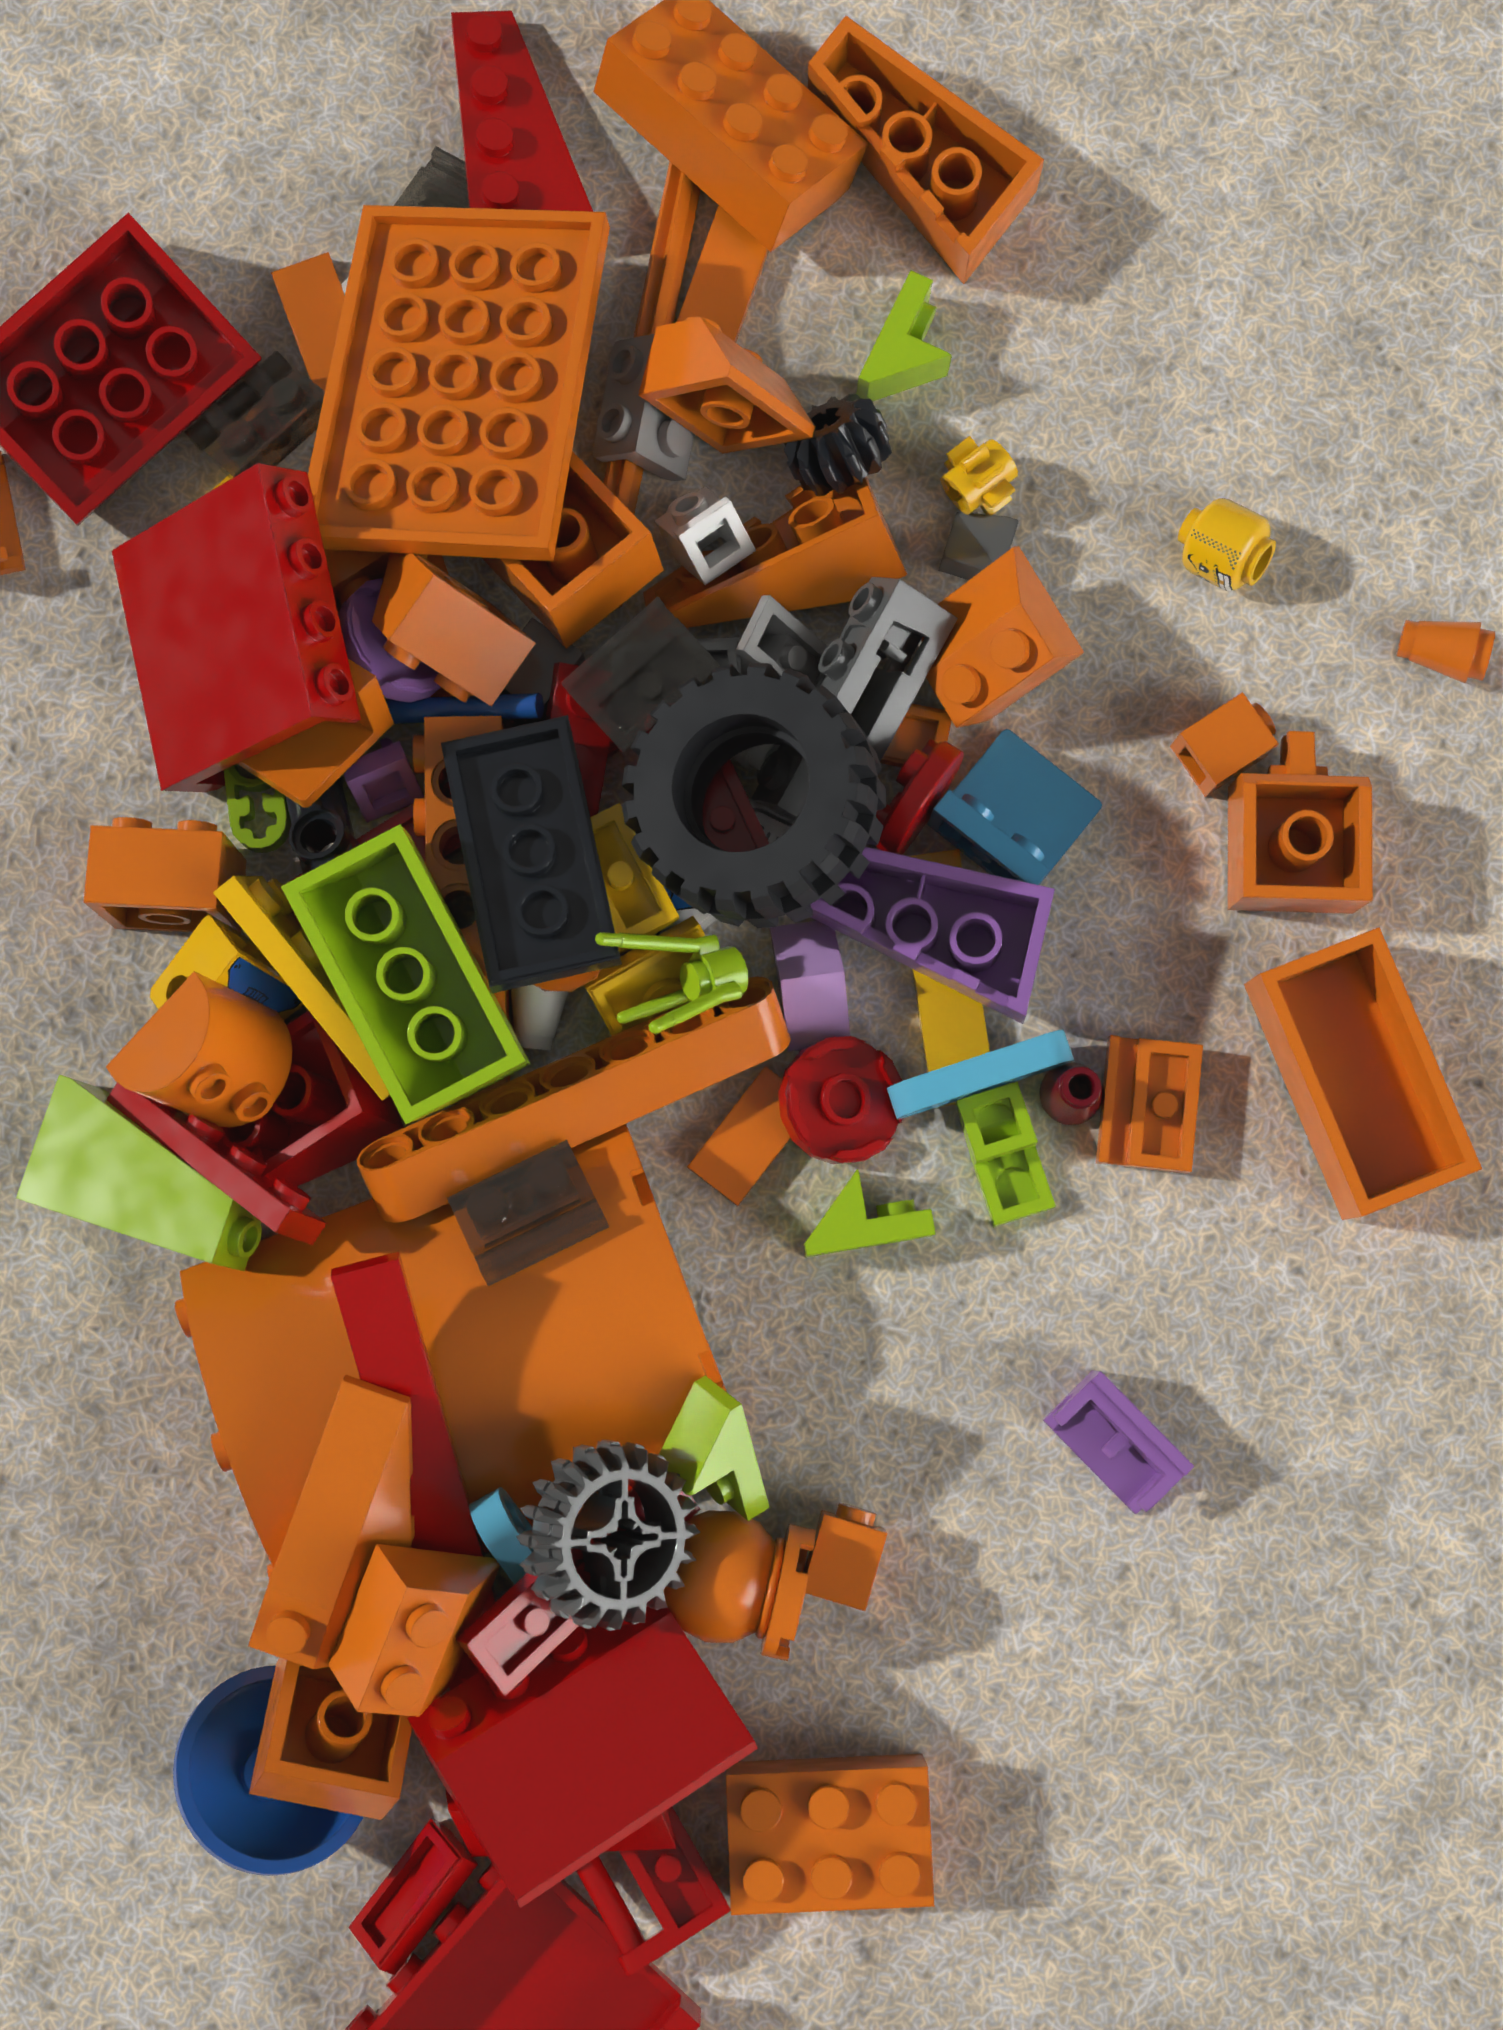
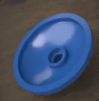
(214, 1781)

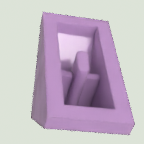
(810, 982)

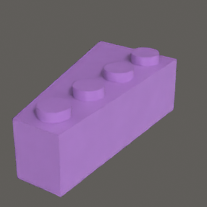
(947, 923)

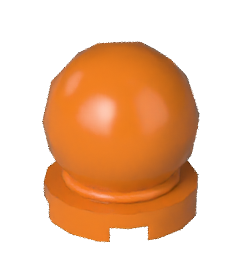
(742, 1582)

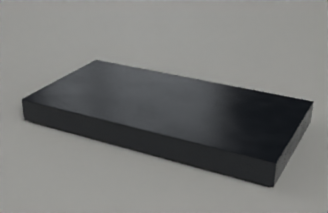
(530, 854)

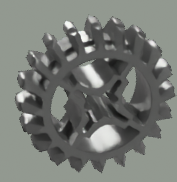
(628, 1565)

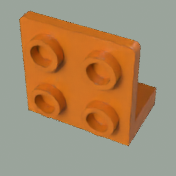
(320, 755)

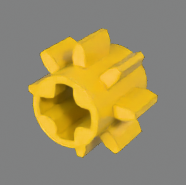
(979, 476)

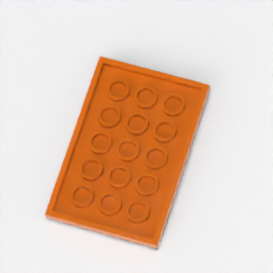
(457, 381)

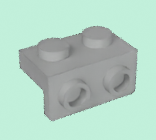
(631, 425)

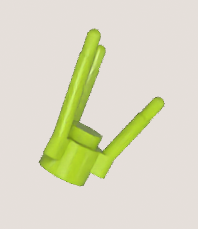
(707, 980)

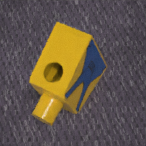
(230, 960)

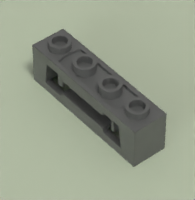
(883, 623)

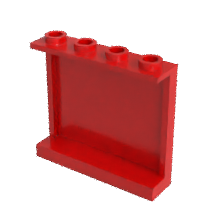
(234, 626)
(527, 1971)

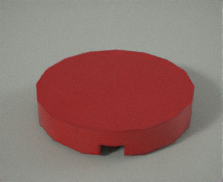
(839, 1100)

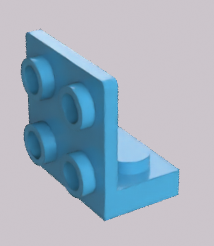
(1014, 812)

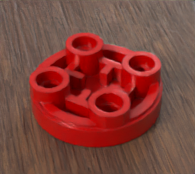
(926, 781)

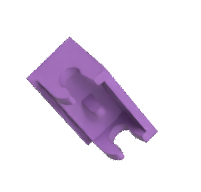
(1118, 1442)

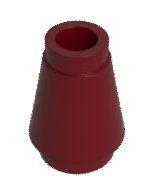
(1058, 1100)

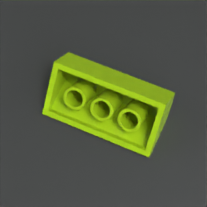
(405, 975)

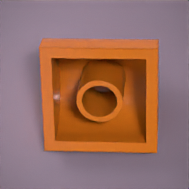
(209, 1054)

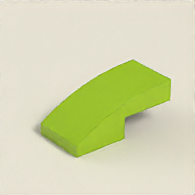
(1005, 1154)

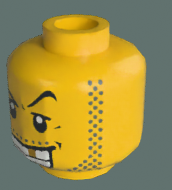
(1226, 544)

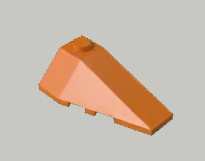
(347, 1506)

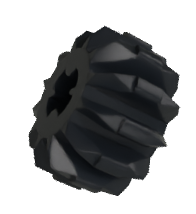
(844, 448)

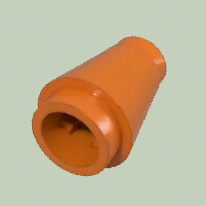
(1448, 648)

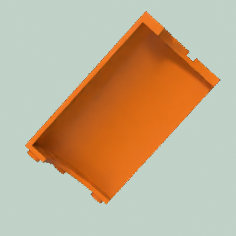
(523, 1367)

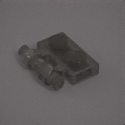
(267, 431)

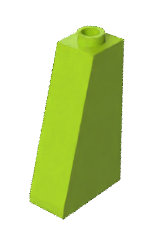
(121, 1178)

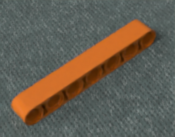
(569, 1101)

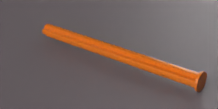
(659, 297)

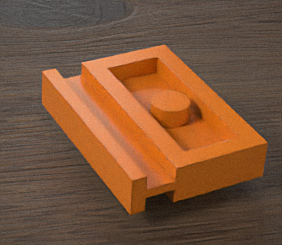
(1149, 1104)

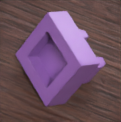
(383, 781)

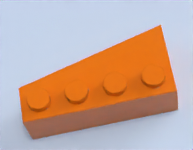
(926, 146)

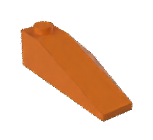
(802, 560)

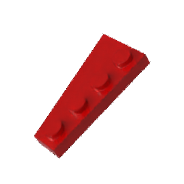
(507, 124)

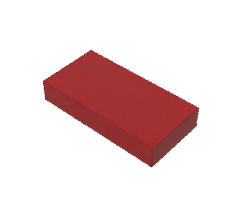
(412, 1896)

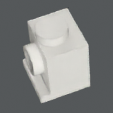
(696, 522)

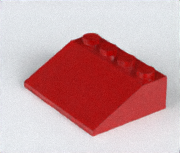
(110, 368)
(581, 1747)

